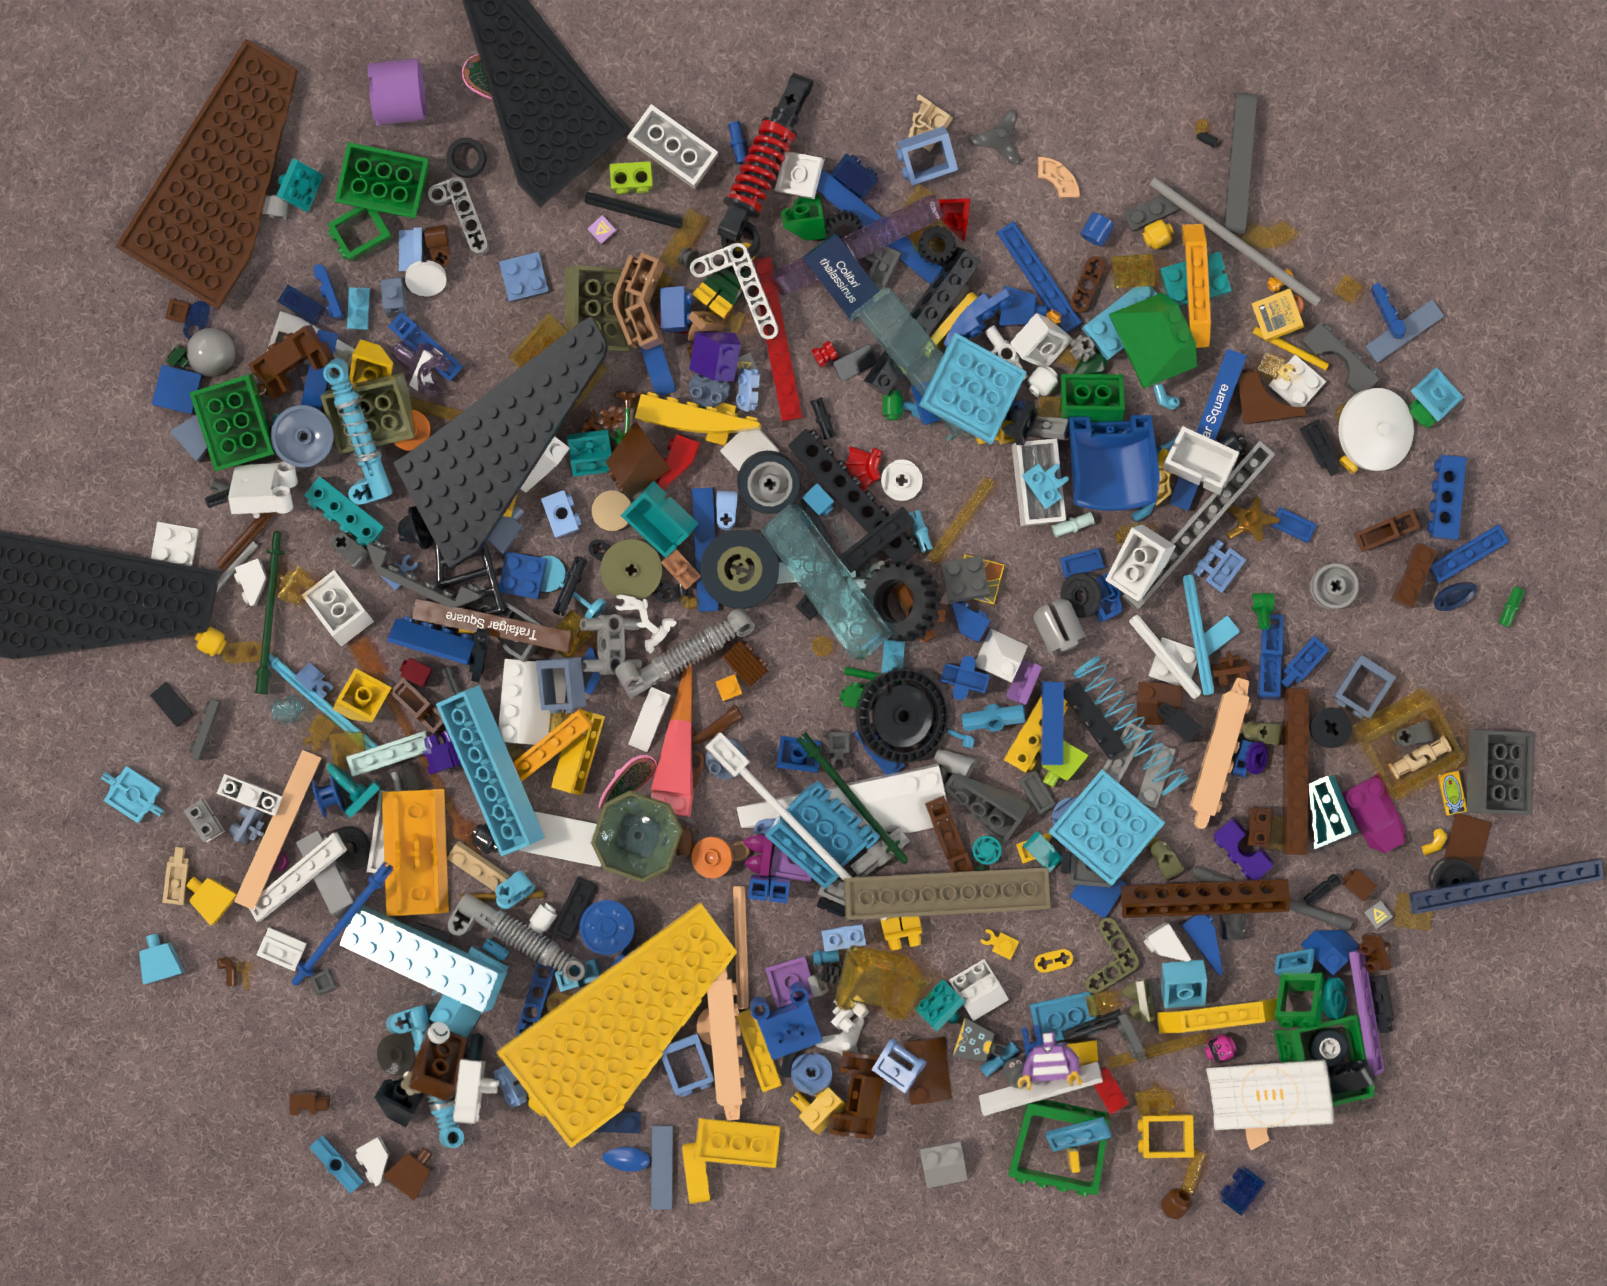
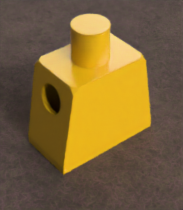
(211, 898)

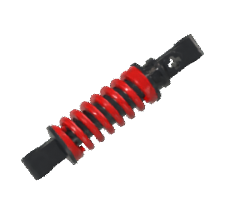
(773, 139)

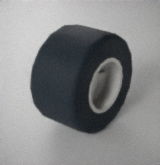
(1335, 1047)

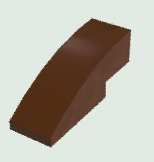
(1388, 530)
(418, 706)

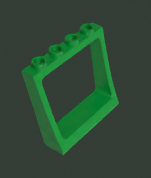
(1065, 1113)

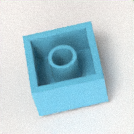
(1183, 984)

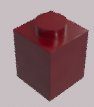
(415, 672)

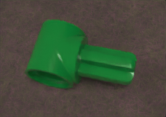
(1263, 606)

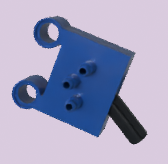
(787, 1027)

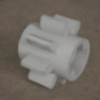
(1082, 348)

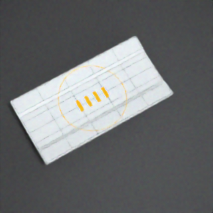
(1270, 1095)

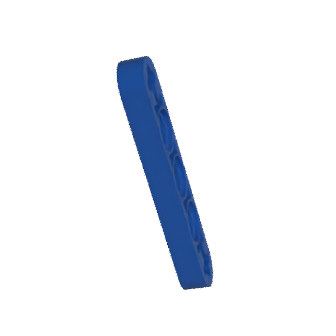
(538, 1003)

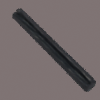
(633, 210)

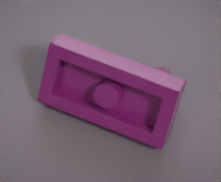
(759, 863)

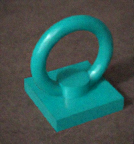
(358, 794)

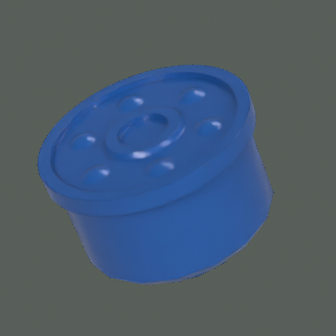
(607, 927)

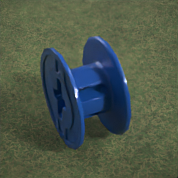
(328, 796)

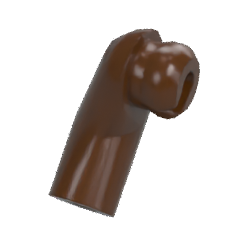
(231, 971)

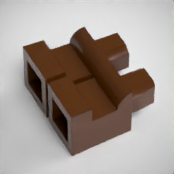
(1259, 827)
(308, 1100)

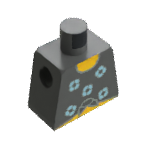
(977, 1042)

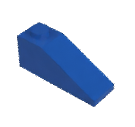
(1203, 935)

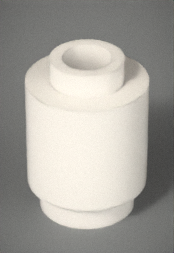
(543, 918)

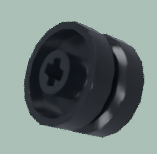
(1449, 868)

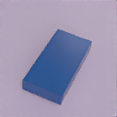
(1294, 525)
(1082, 562)

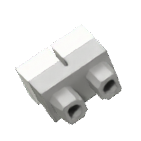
(202, 820)

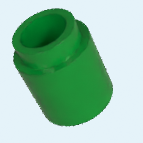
(892, 405)
(1421, 414)

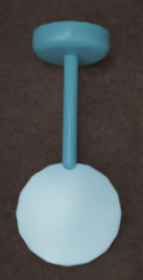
(554, 579)

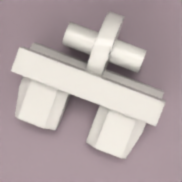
(842, 1018)

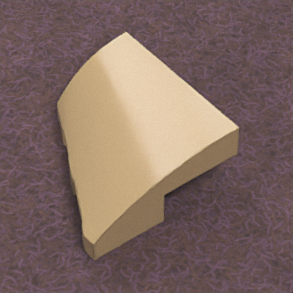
(928, 119)

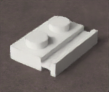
(281, 949)

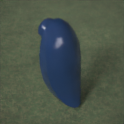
(1454, 596)

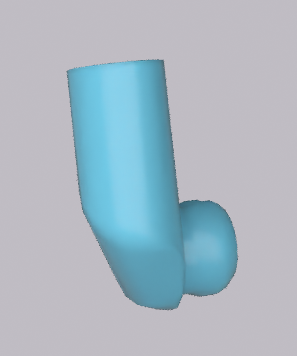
(1165, 400)

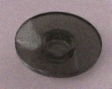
(388, 1055)

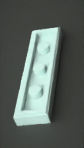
(387, 754)

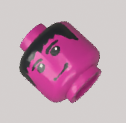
(1220, 1048)

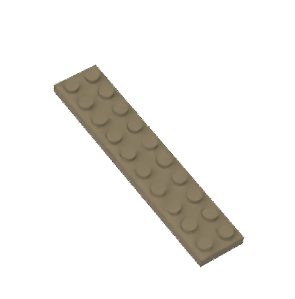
(946, 893)

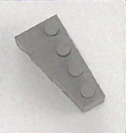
(332, 880)

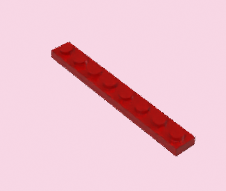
(778, 346)

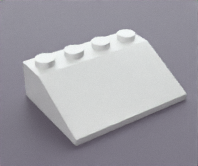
(520, 706)

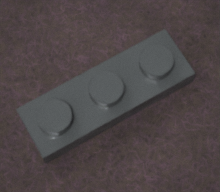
(1150, 211)
(204, 729)

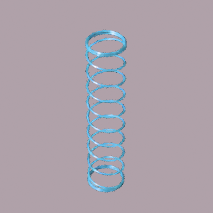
(1078, 673)

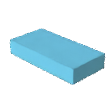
(1220, 634)

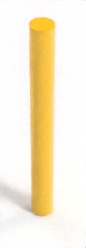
(1294, 350)

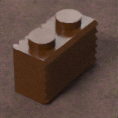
(745, 663)

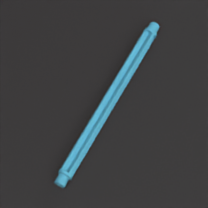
(321, 703)

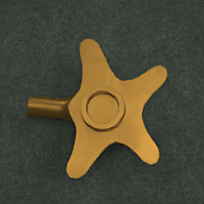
(1250, 520)

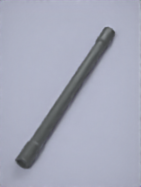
(1334, 919)

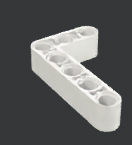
(745, 283)

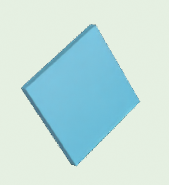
(972, 388)
(1106, 827)

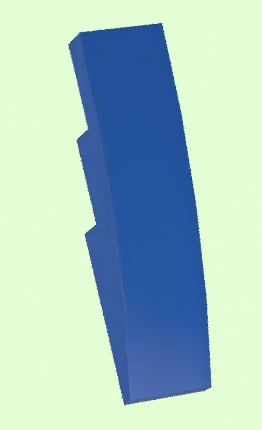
(315, 381)

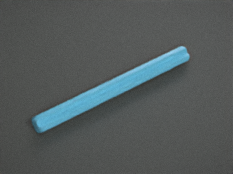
(1198, 635)

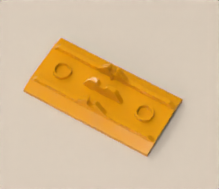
(417, 851)

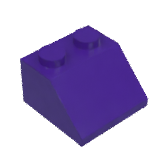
(715, 355)

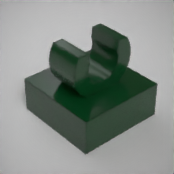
(176, 357)

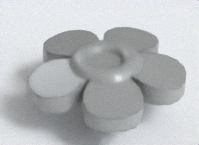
(874, 564)

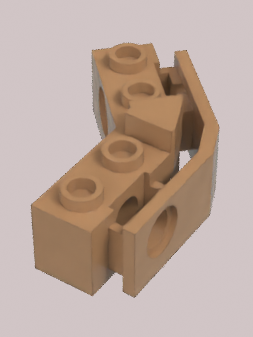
(640, 281)

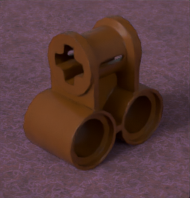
(437, 242)

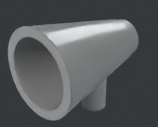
(954, 763)

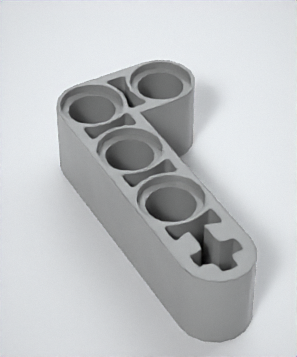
(464, 217)

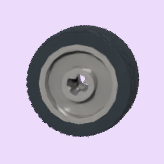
(770, 497)

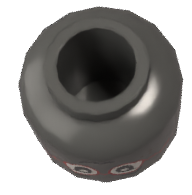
(1013, 1071)

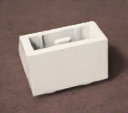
(979, 989)

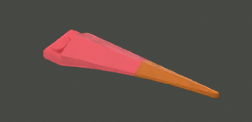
(674, 770)

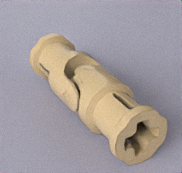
(1422, 755)

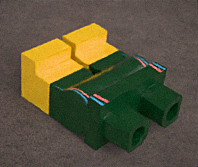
(726, 284)

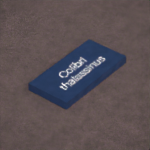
(841, 274)

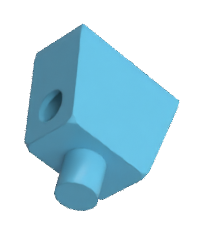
(159, 960)

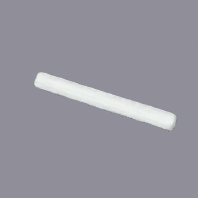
(1164, 655)

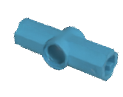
(993, 717)
(326, 1153)

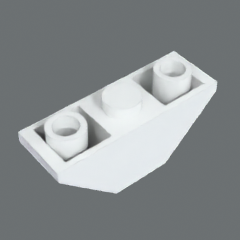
(249, 794)

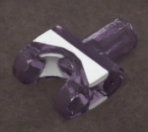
(421, 365)

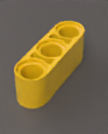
(695, 1175)

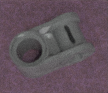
(352, 552)
(1416, 734)

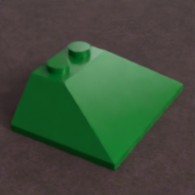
(1155, 339)

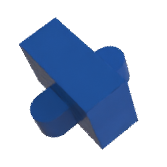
(964, 678)

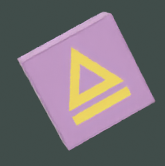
(601, 229)

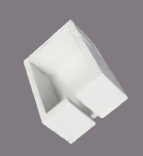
(1201, 460)

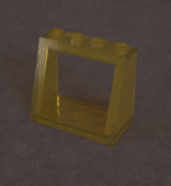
(1395, 716)

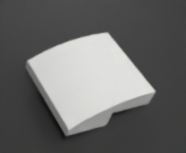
(745, 445)

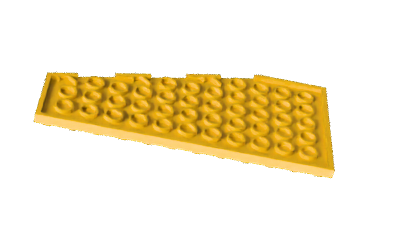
(611, 1033)

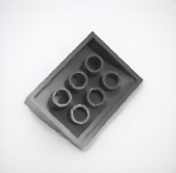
(1500, 772)

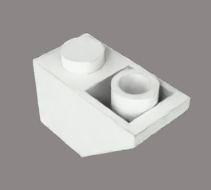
(253, 580)
(375, 1158)

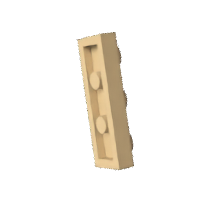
(477, 866)

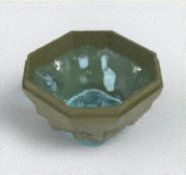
(616, 841)

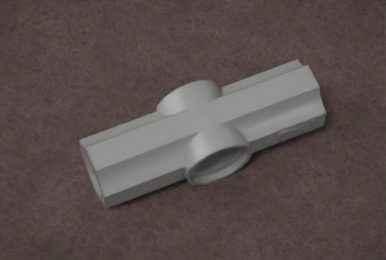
(876, 854)

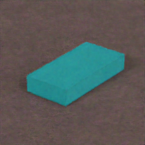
(1043, 851)

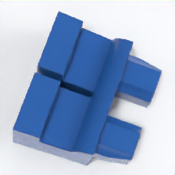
(767, 886)

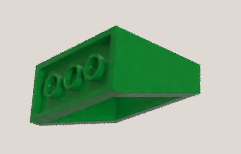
(1291, 1050)

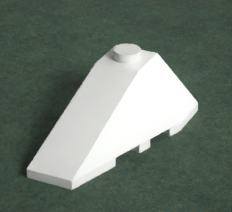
(288, 323)

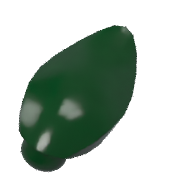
(1093, 365)

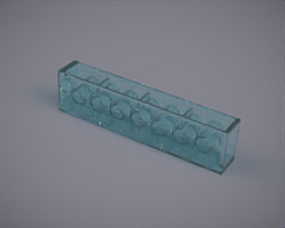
(826, 582)

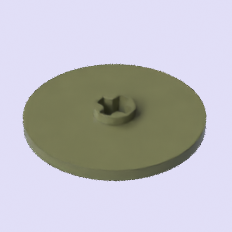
(644, 560)

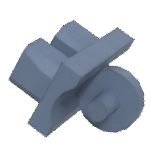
(250, 827)

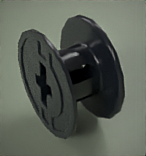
(1341, 723)

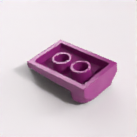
(1375, 814)

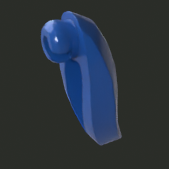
(626, 1159)

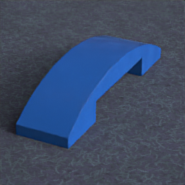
(413, 336)
(658, 370)

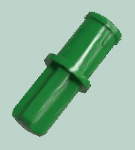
(1511, 606)

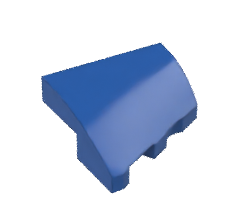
(1110, 599)

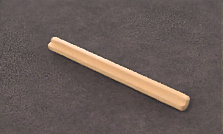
(741, 956)

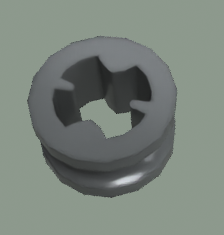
(687, 256)

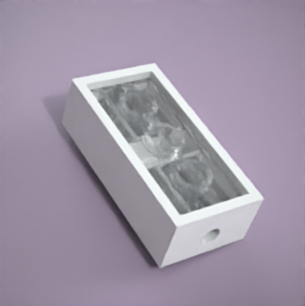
(1024, 458)

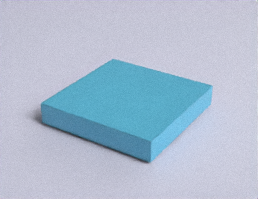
(1437, 394)

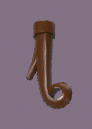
(720, 725)

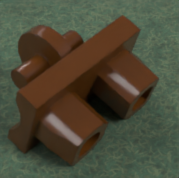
(1230, 665)
(1376, 951)

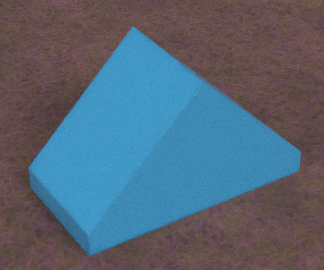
(1295, 962)

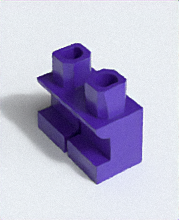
(440, 756)

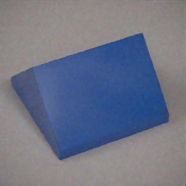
(794, 757)

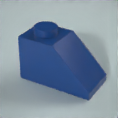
(1330, 948)

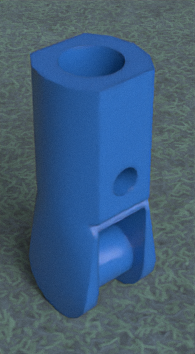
(1241, 755)

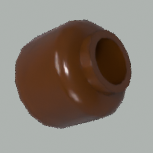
(1176, 1203)

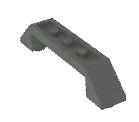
(380, 554)

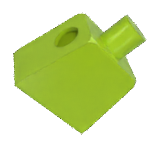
(1071, 762)

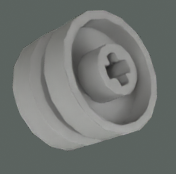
(1345, 582)

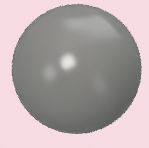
(211, 352)

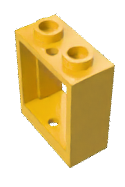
(1188, 1141)

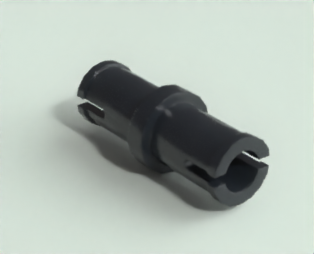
(823, 418)

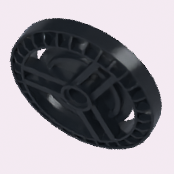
(886, 715)

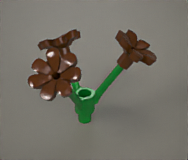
(613, 417)

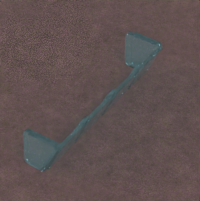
(903, 341)

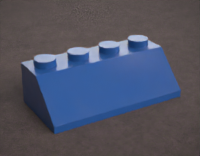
(432, 641)

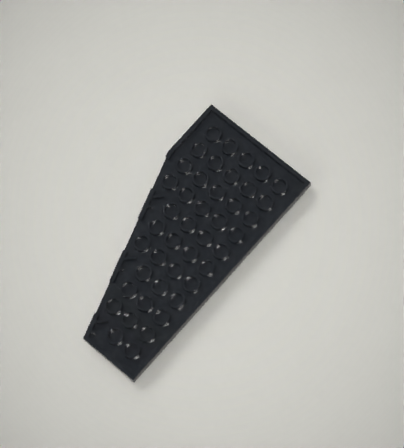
(91, 598)

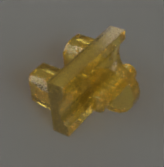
(291, 583)
(1155, 1098)

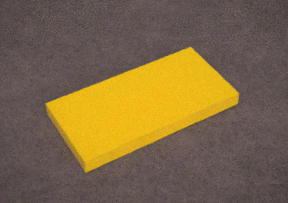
(737, 1143)

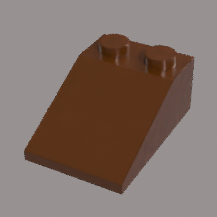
(438, 1066)

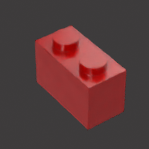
(1110, 1092)

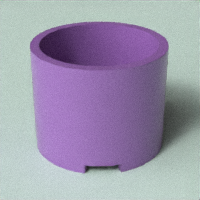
(397, 91)

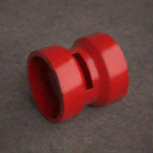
(824, 354)

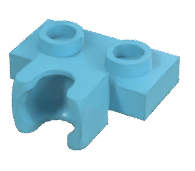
(1045, 484)

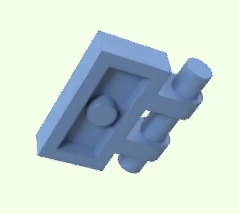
(1225, 568)

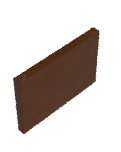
(1468, 839)

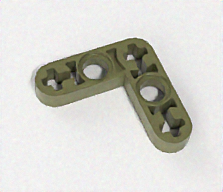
(1118, 963)

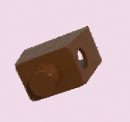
(410, 1173)

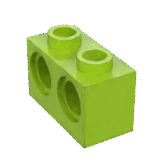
(631, 171)

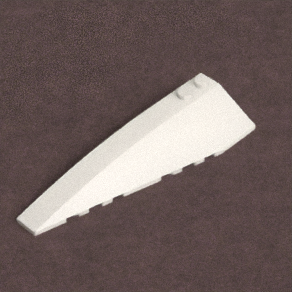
(892, 799)

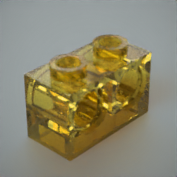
(1132, 271)

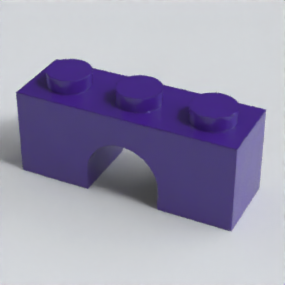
(1254, 863)

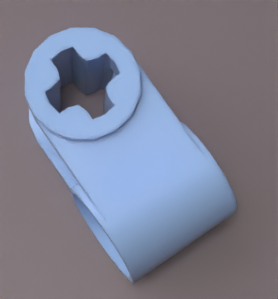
(726, 505)

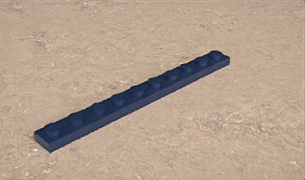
(1506, 886)

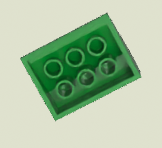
(382, 180)
(233, 422)

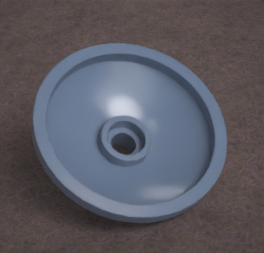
(287, 436)

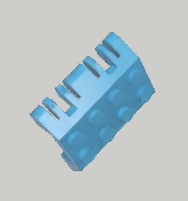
(829, 824)

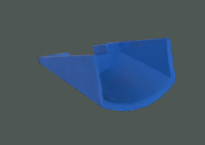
(1114, 463)

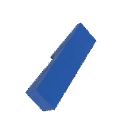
(1270, 660)

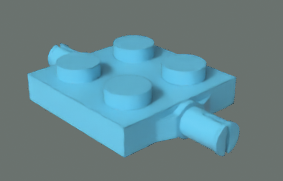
(132, 794)

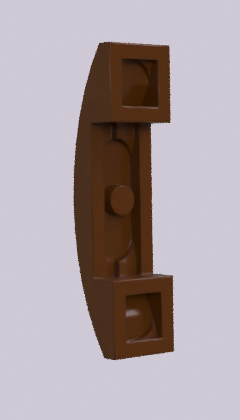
(948, 835)

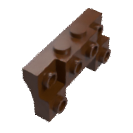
(288, 354)
(862, 1097)

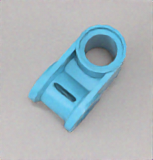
(514, 890)

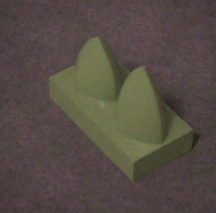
(1142, 992)

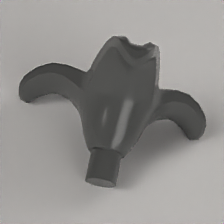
(999, 138)

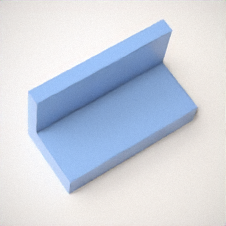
(410, 247)

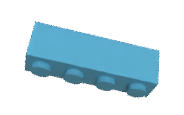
(457, 1015)

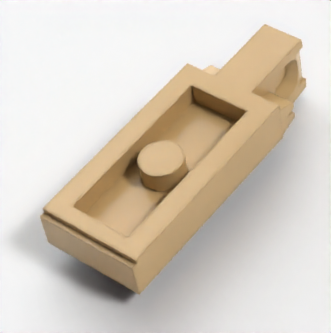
(176, 878)

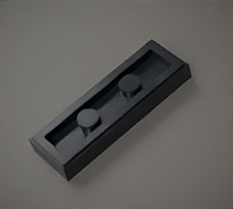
(573, 908)

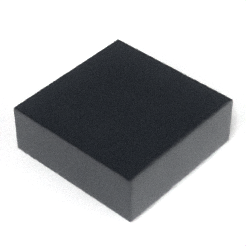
(1066, 861)

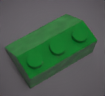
(1093, 396)

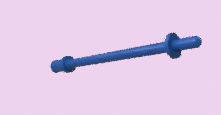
(375, 881)

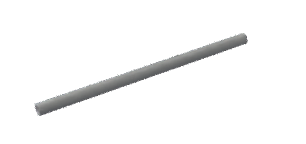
(1235, 241)

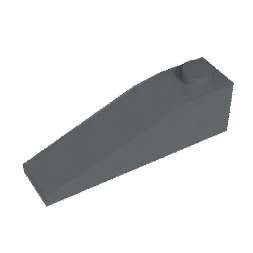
(520, 650)
(993, 807)

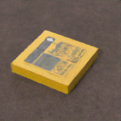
(1278, 315)

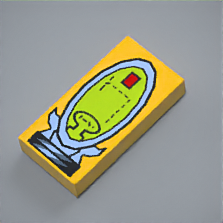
(1452, 793)

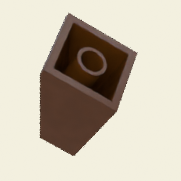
(635, 462)

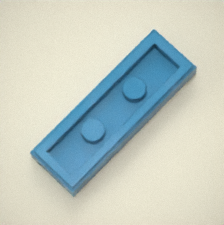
(1078, 1134)

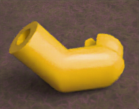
(1439, 840)

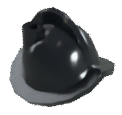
(414, 530)

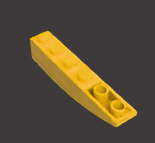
(690, 418)

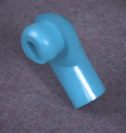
(1142, 512)

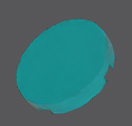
(1333, 998)

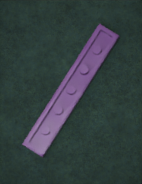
(1366, 1011)

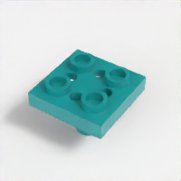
(296, 184)
(940, 1005)

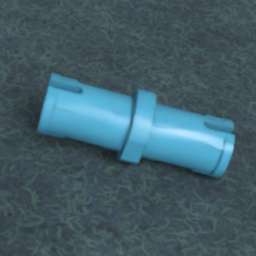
(921, 532)

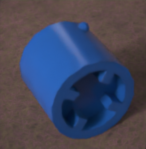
(1097, 229)

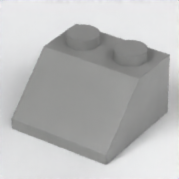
(943, 1163)

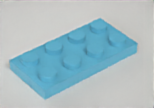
(1101, 327)

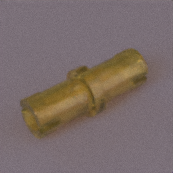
(1193, 1171)

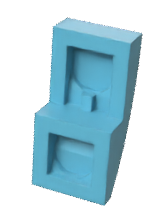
(593, 972)

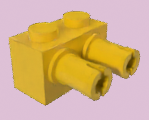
(819, 1112)

